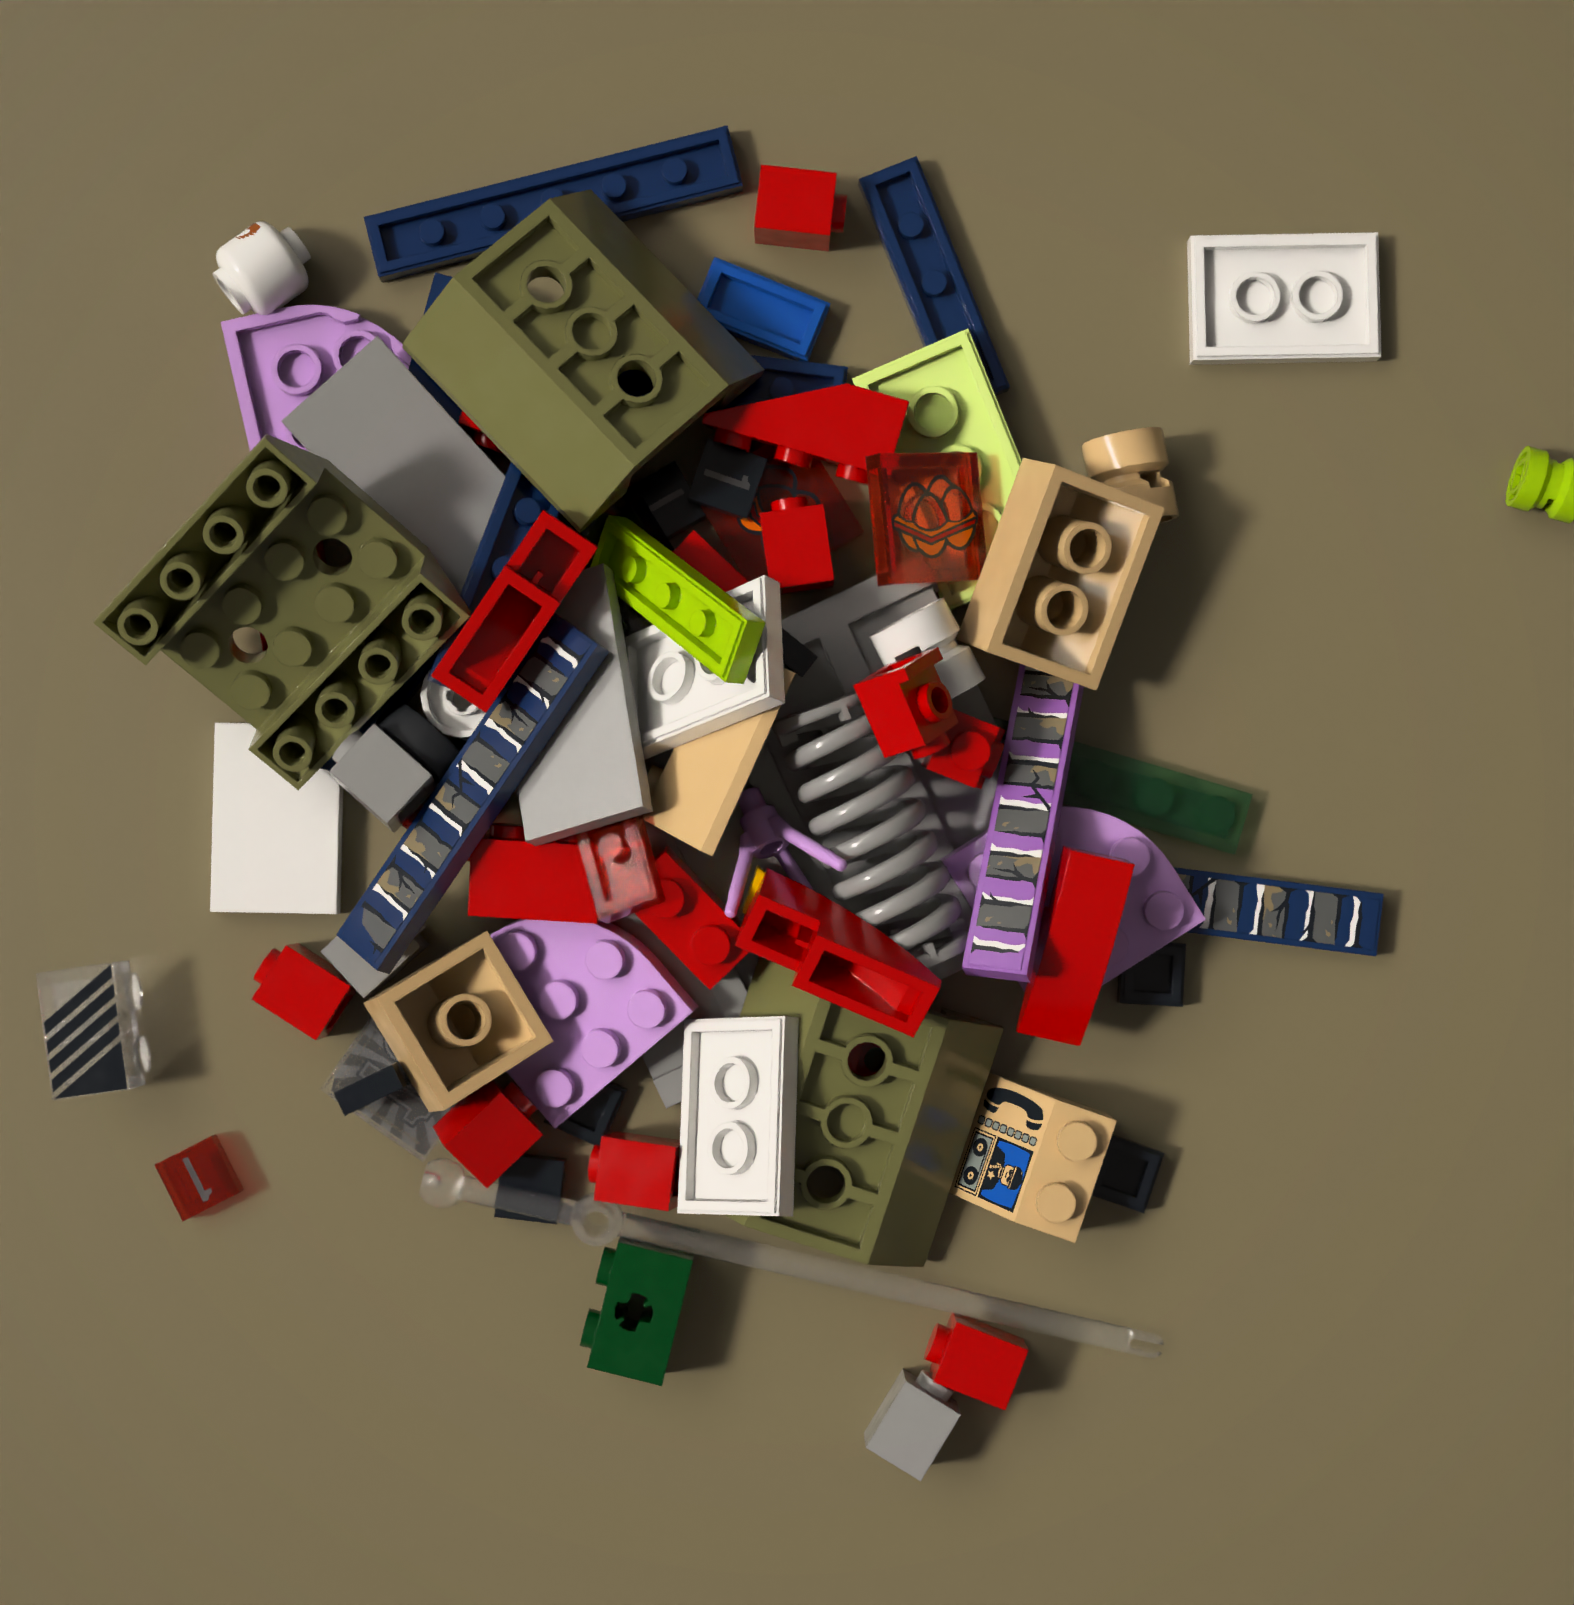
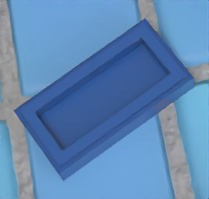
(763, 310)

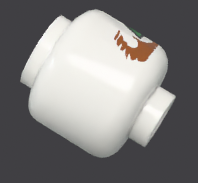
(262, 268)

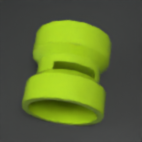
(1542, 483)

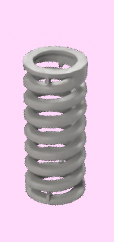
(941, 931)

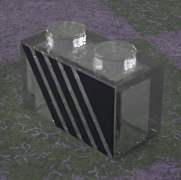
(93, 1029)

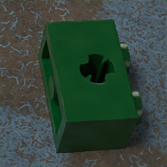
(639, 1346)

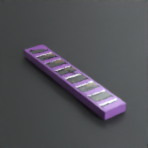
(1023, 827)

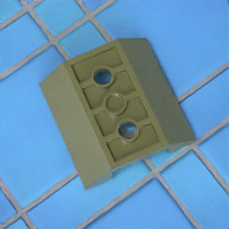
(548, 372)
(332, 633)
(886, 1132)

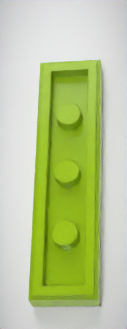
(680, 600)

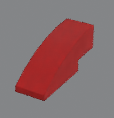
(514, 611)
(1074, 945)
(837, 954)

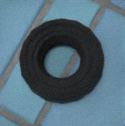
(418, 738)

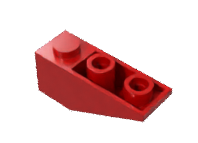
(825, 424)

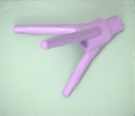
(766, 837)

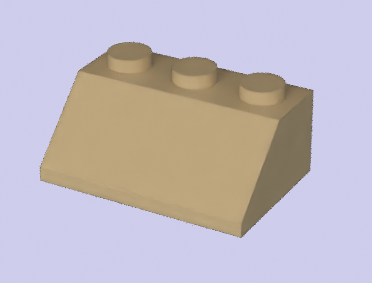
(1060, 573)
(706, 779)

